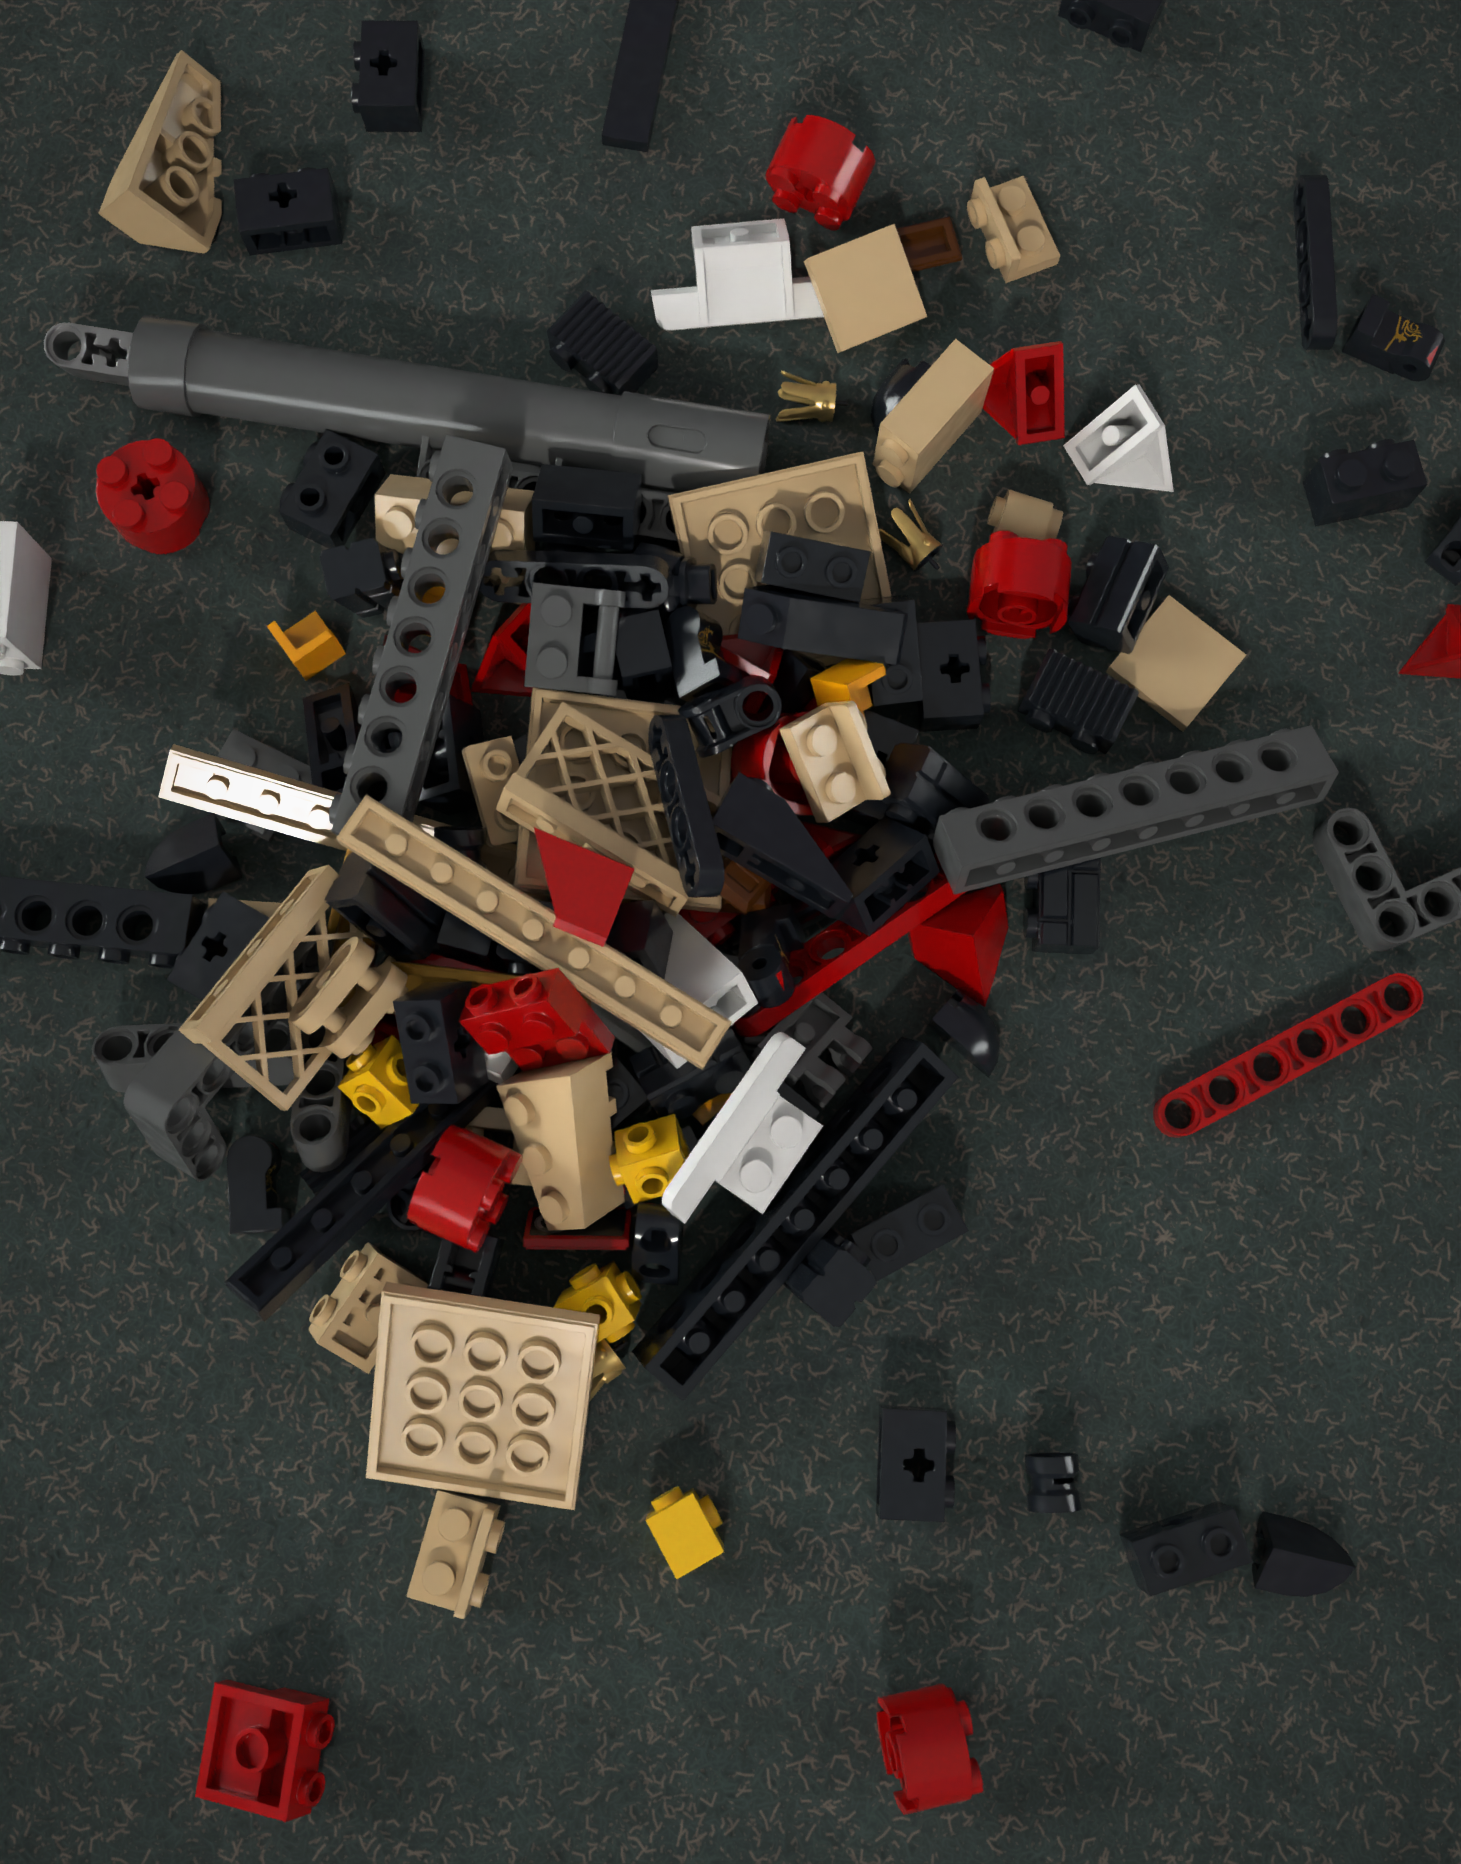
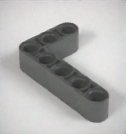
(1387, 894)
(127, 1049)
(182, 1077)

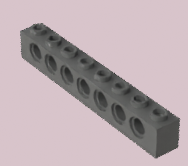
(456, 468)
(1132, 808)

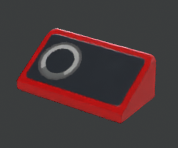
(607, 1233)

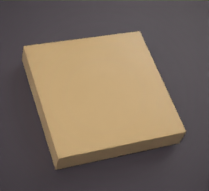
(865, 288)
(1177, 663)

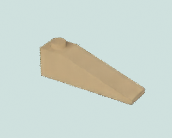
(168, 172)

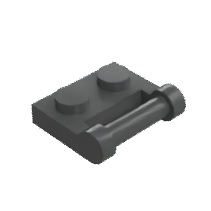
(556, 638)

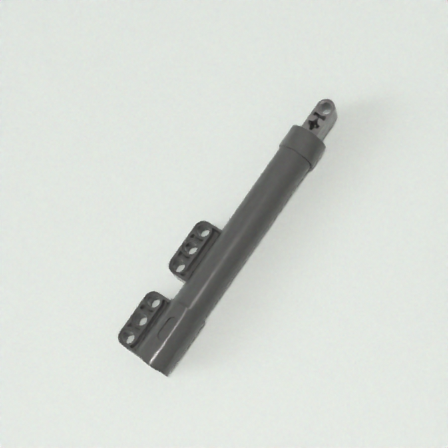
(199, 370)

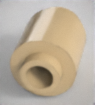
(1025, 516)

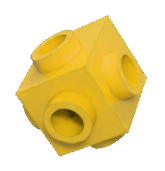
(379, 1083)
(648, 1157)
(604, 1293)

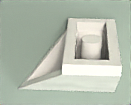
(1124, 446)

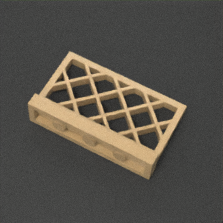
(545, 810)
(251, 973)

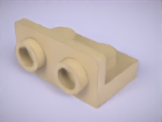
(1013, 228)
(835, 759)
(489, 769)
(350, 1316)
(454, 1552)

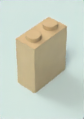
(931, 416)

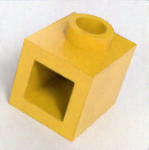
(685, 1529)

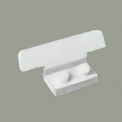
(739, 280)
(751, 1139)

